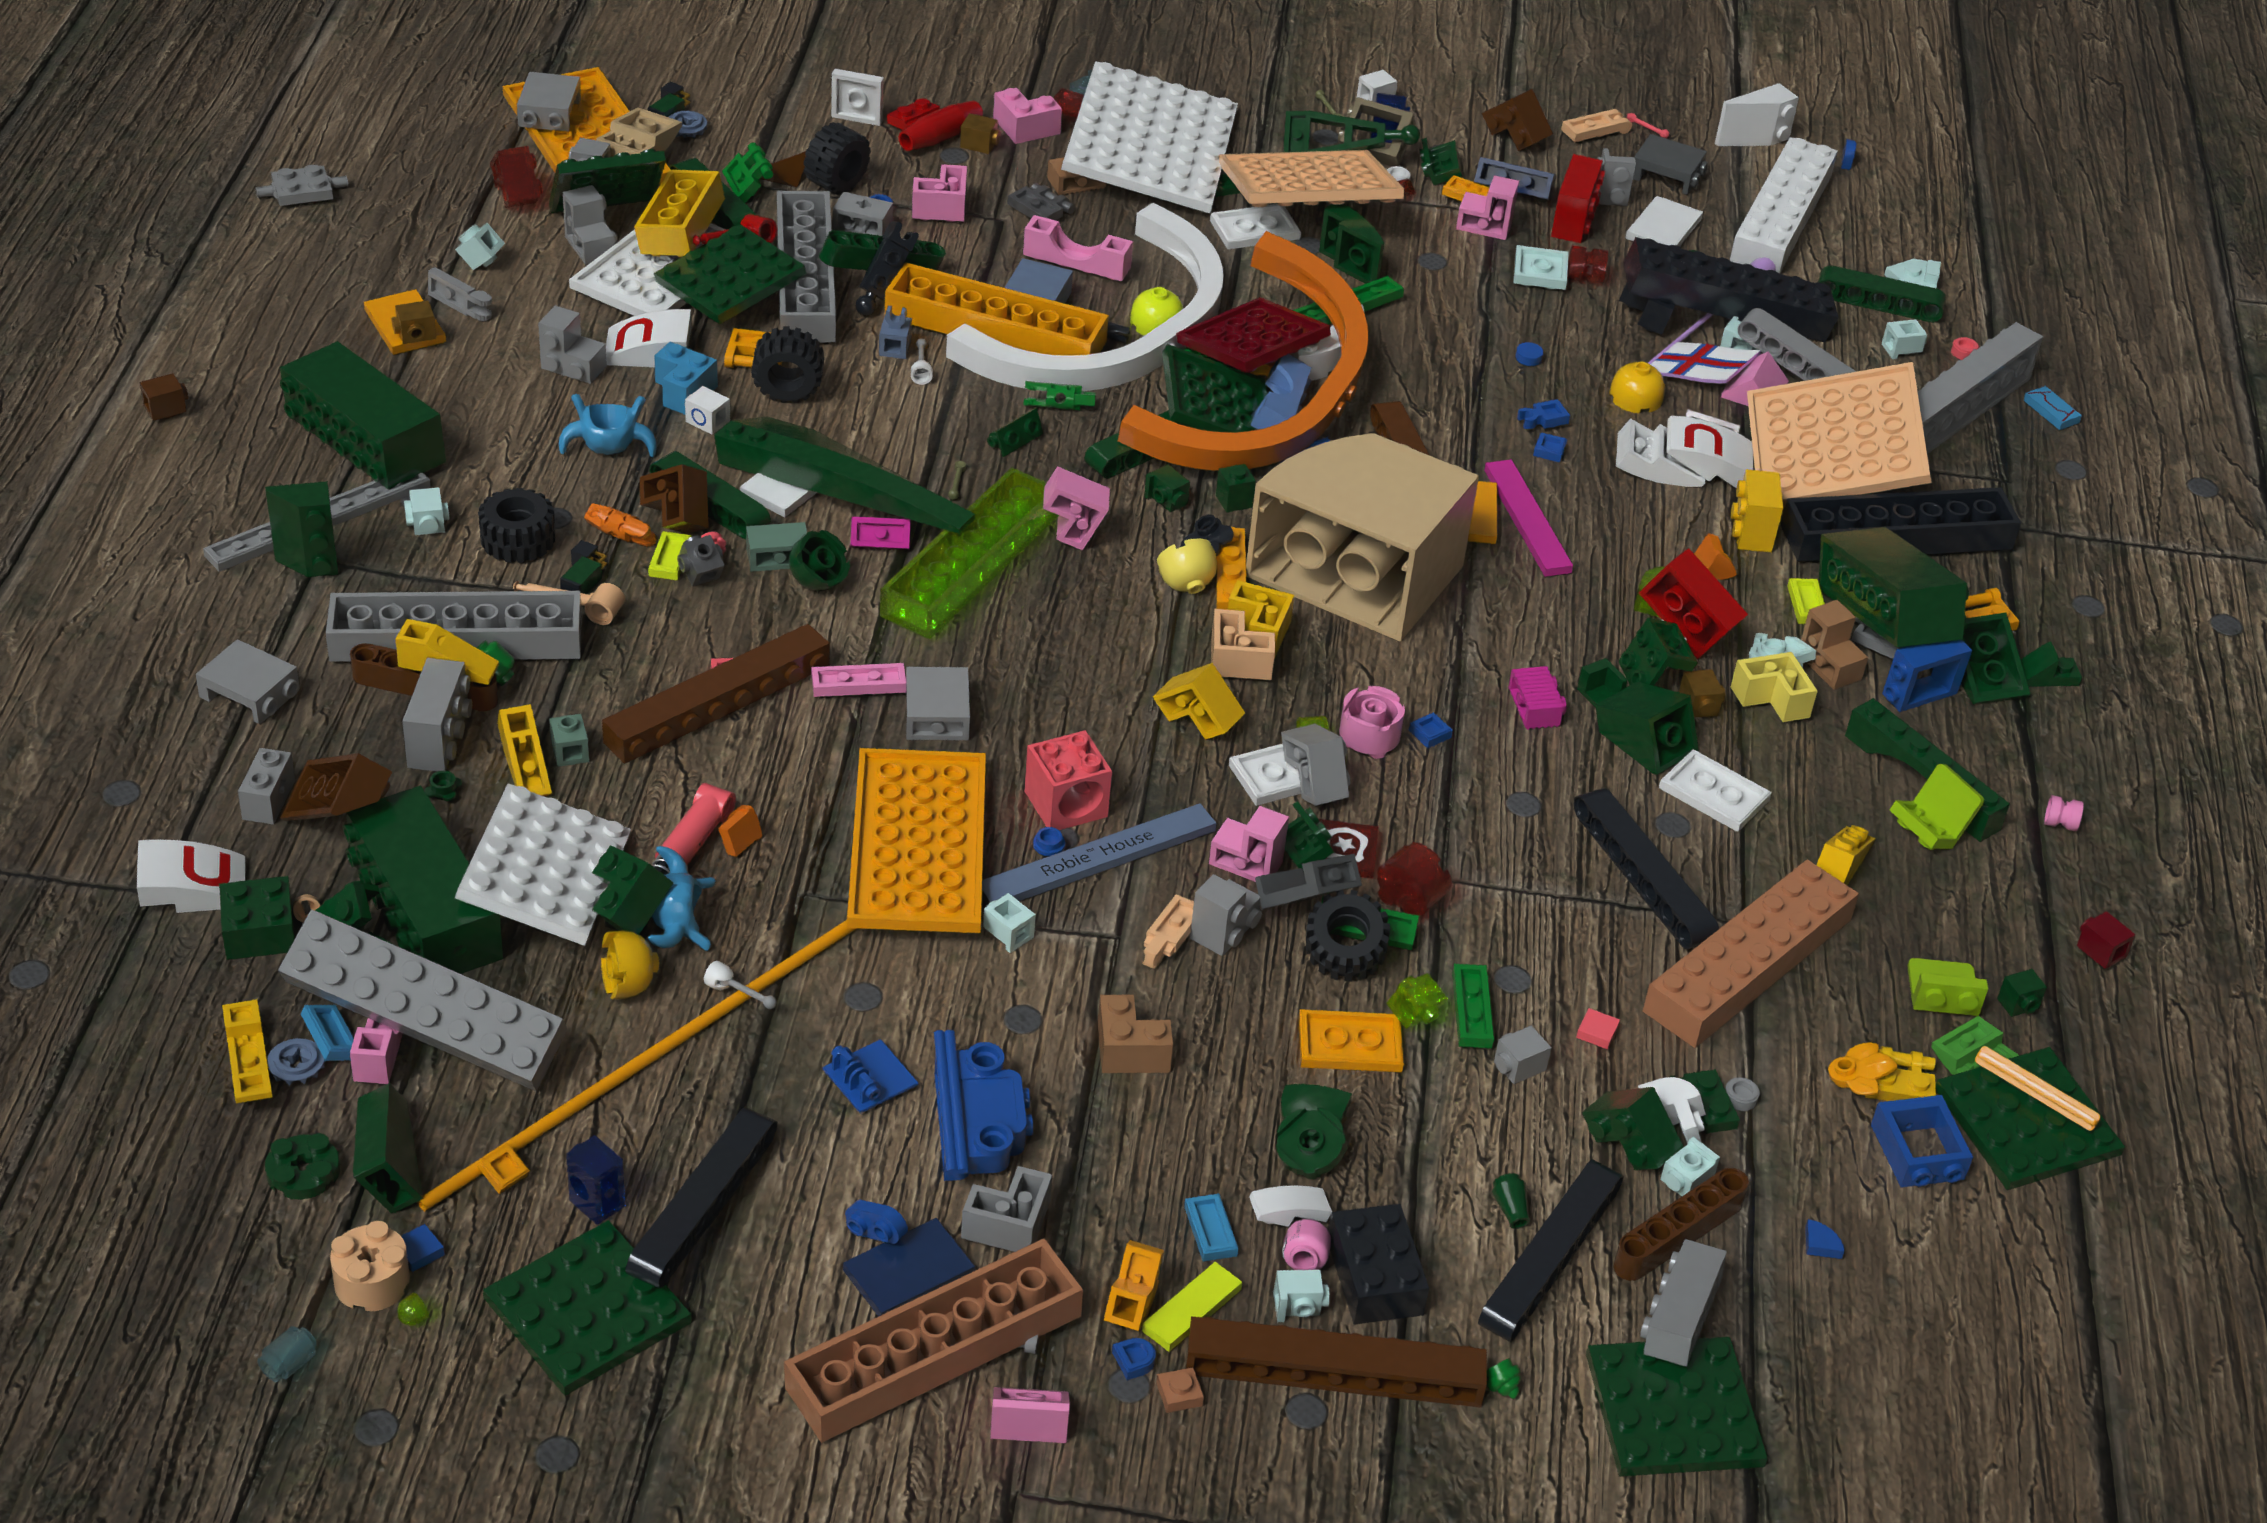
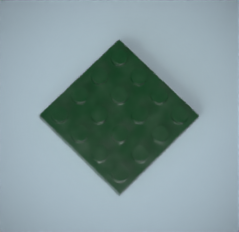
(618, 178)
(729, 273)
(1210, 393)
(2020, 1134)
(583, 1310)
(1673, 1414)

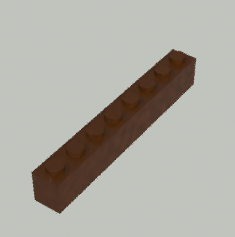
(715, 693)
(1337, 1361)

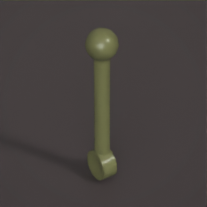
(1320, 94)
(960, 466)

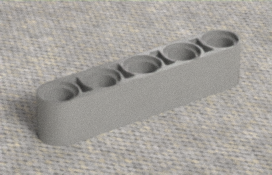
(1789, 347)

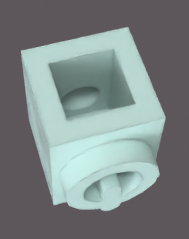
(479, 245)
(426, 511)

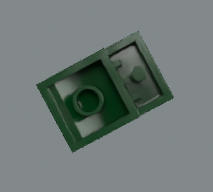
(1351, 243)

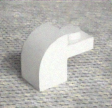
(1681, 1103)

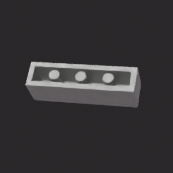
(1683, 1302)

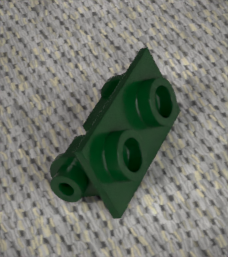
(1016, 432)

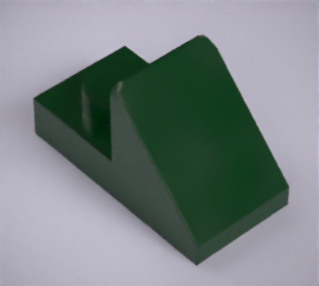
(2046, 669)

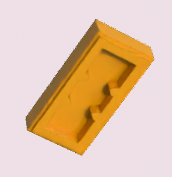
(1457, 186)

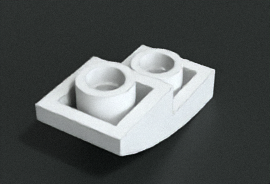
(1283, 1203)

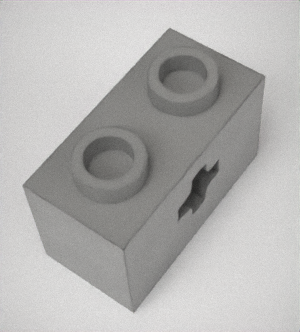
(862, 214)
(266, 786)

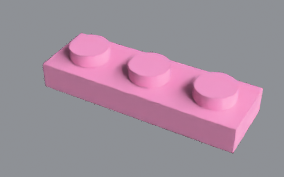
(858, 679)

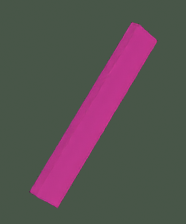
(1528, 518)

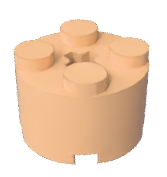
(370, 1266)

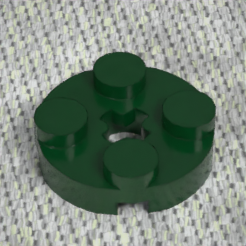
(1316, 1160)
(302, 1184)

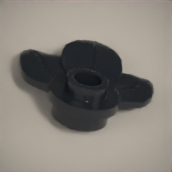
(1213, 530)

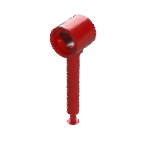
(761, 226)

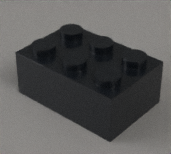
(1377, 1264)

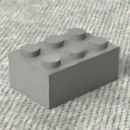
(436, 715)

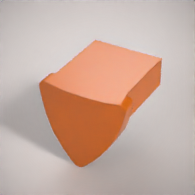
(1713, 557)
(740, 830)

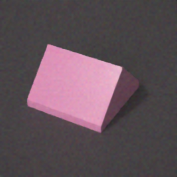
(1758, 374)
(1030, 1415)

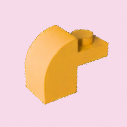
(1135, 1287)

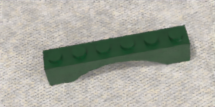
(1882, 732)

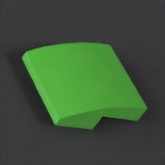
(1961, 1045)

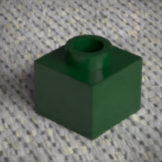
(2021, 993)

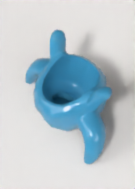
(607, 427)
(677, 907)

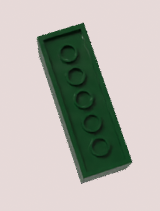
(363, 414)
(1893, 587)
(418, 871)

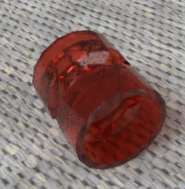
(1578, 261)

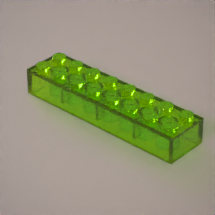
(962, 564)

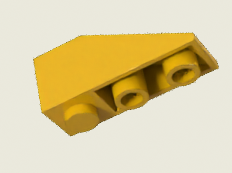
(426, 640)
(1845, 852)

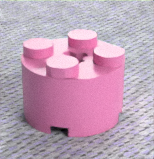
(1372, 721)

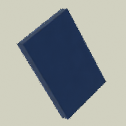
(908, 1269)

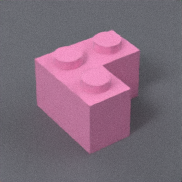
(1026, 119)
(941, 197)
(1491, 213)
(1079, 506)
(1253, 847)

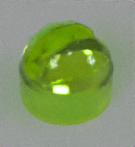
(412, 1310)

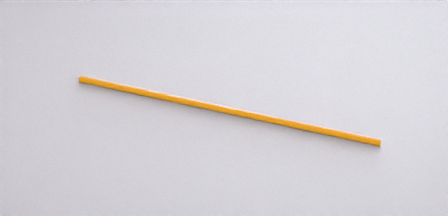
(639, 1062)

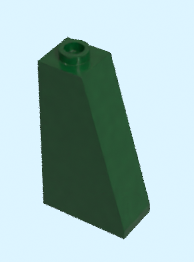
(386, 1149)

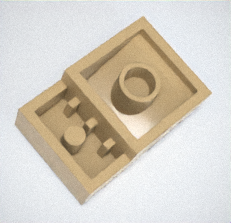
(640, 131)

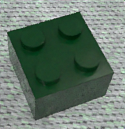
(256, 917)

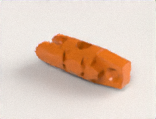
(620, 525)

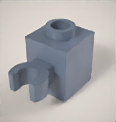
(895, 334)

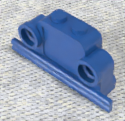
(978, 1108)

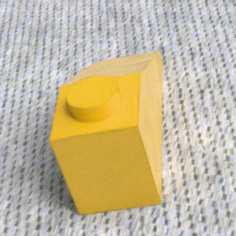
(523, 749)

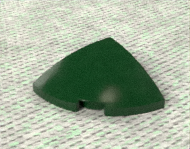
(1313, 1097)

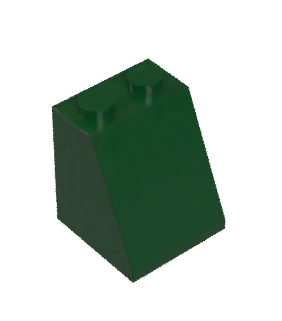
(1649, 725)

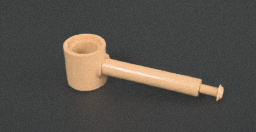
(599, 605)

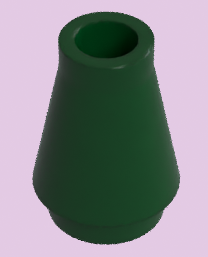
(1512, 1198)

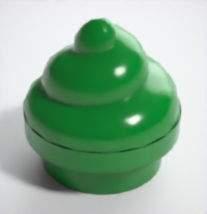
(1504, 1378)

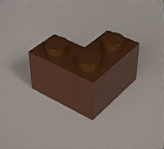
(1521, 117)
(679, 495)

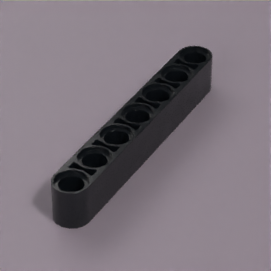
(1645, 867)
(701, 1198)
(1550, 1250)

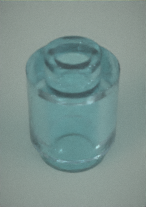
(287, 1353)

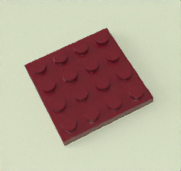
(1253, 334)

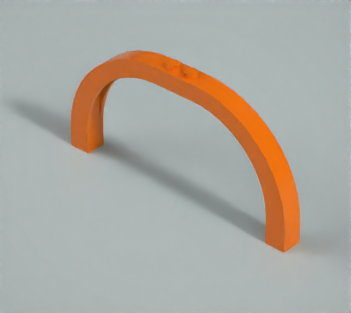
(1273, 444)

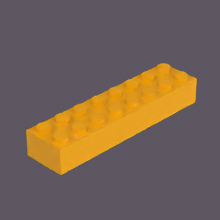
(1015, 318)

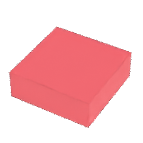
(1598, 1028)

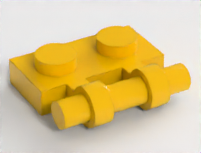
(1906, 1083)

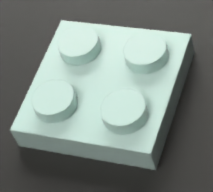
(1541, 267)

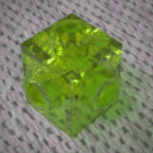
(1417, 1001)

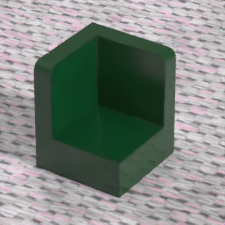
(1600, 681)

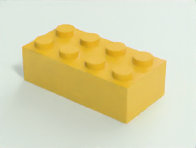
(678, 211)

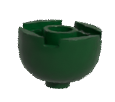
(819, 560)

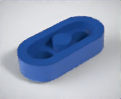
(875, 1221)

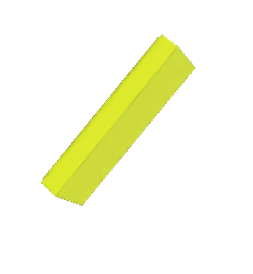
(1198, 1299)

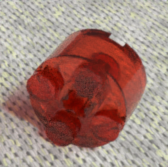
(1413, 879)

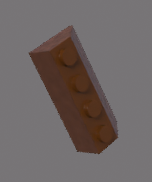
(336, 787)

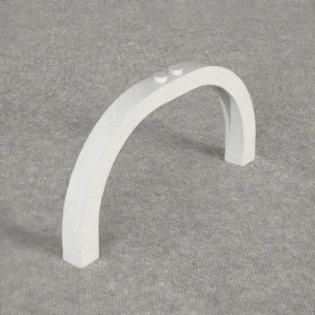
(1114, 367)

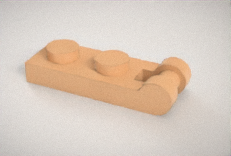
(1596, 125)

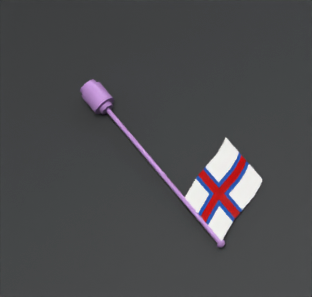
(1705, 361)

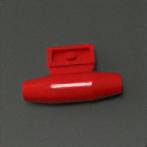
(929, 125)

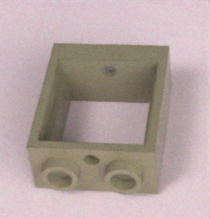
(1397, 148)

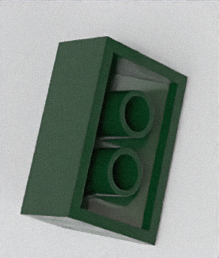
(303, 528)

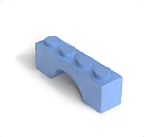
(1289, 382)

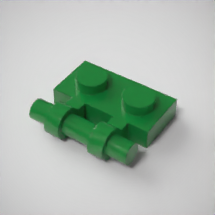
(745, 178)

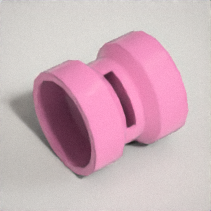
(2067, 813)

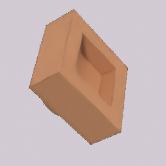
(1179, 1390)

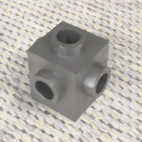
(701, 559)

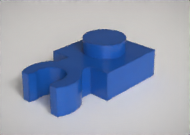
(1546, 413)

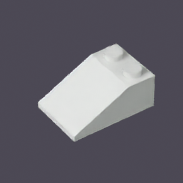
(1757, 118)

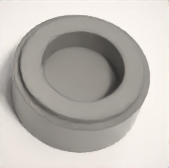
(1742, 1093)

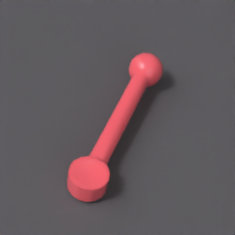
(1663, 133)

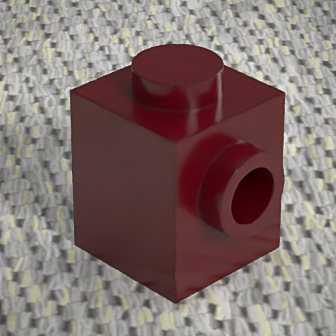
(2105, 939)

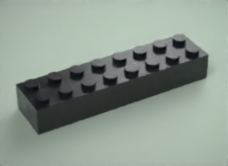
(1728, 287)
(1926, 519)

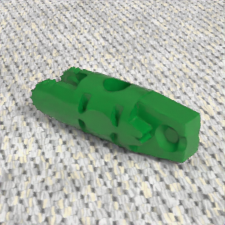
(1073, 396)

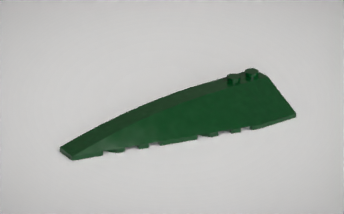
(827, 467)

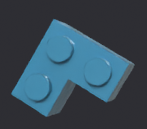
(683, 373)

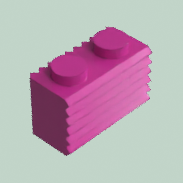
(1537, 697)

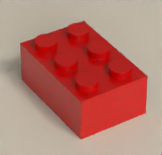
(1578, 198)
(1694, 601)

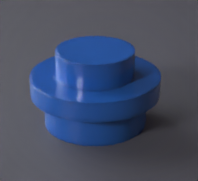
(1048, 841)

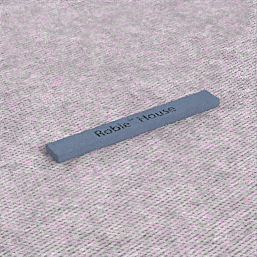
(1099, 855)

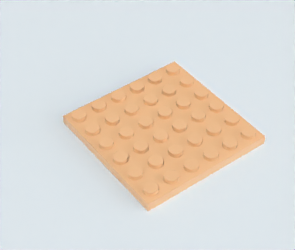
(1310, 177)
(1841, 433)

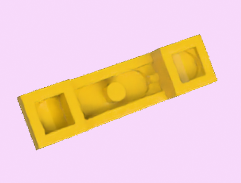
(247, 1051)

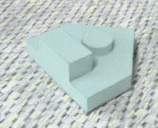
(1916, 272)
(1764, 646)

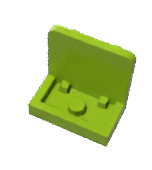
(1940, 809)
(1946, 987)

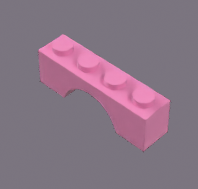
(1048, 242)
(374, 1052)

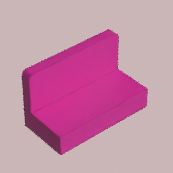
(880, 533)

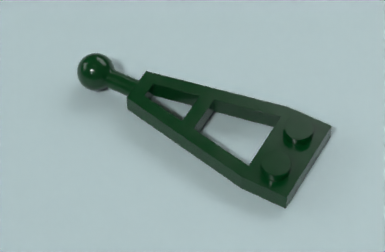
(1299, 123)

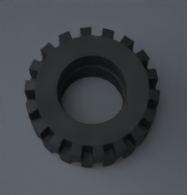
(837, 158)
(790, 347)
(517, 525)
(1350, 911)

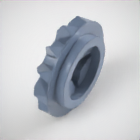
(692, 123)
(287, 1052)

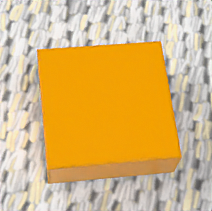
(503, 1168)

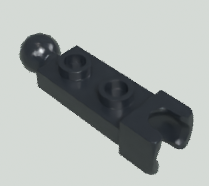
(885, 266)

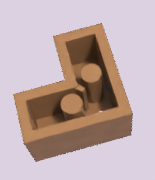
(1829, 633)
(1130, 1043)

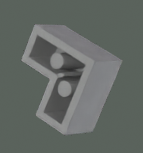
(586, 223)
(565, 349)
(1320, 763)
(1223, 914)
(1011, 1217)

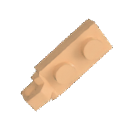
(1168, 931)

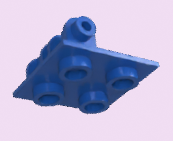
(868, 1075)

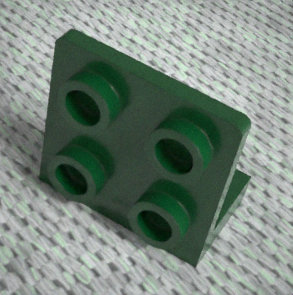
(1655, 648)

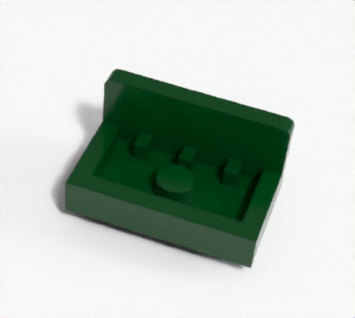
(1440, 161)
(1307, 838)
(351, 904)

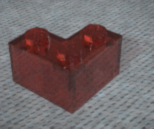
(515, 175)

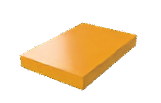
(381, 312)
(1484, 515)
(1350, 1041)

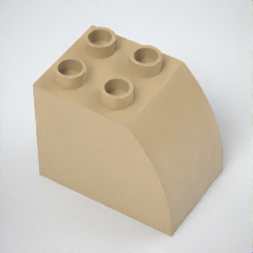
(1362, 530)

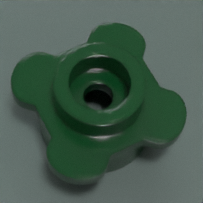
(443, 785)

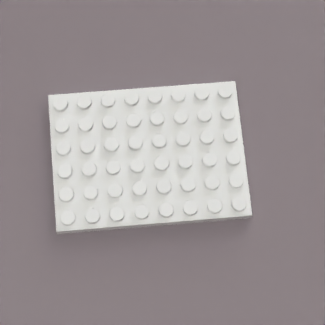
(1150, 136)

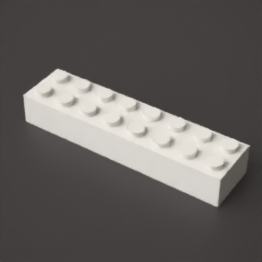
(1784, 203)

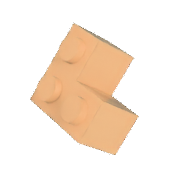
(1239, 651)

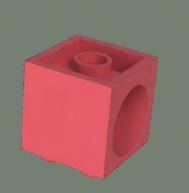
(1068, 780)

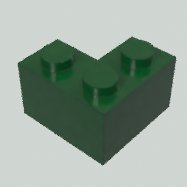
(631, 892)
(1638, 1122)

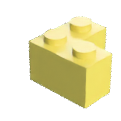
(1776, 681)

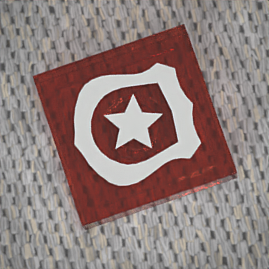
(1354, 839)

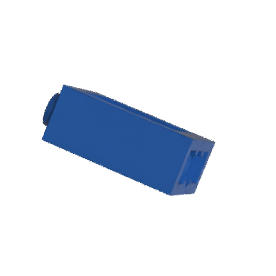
(1949, 666)
(1919, 1114)

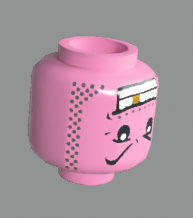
(1306, 1245)

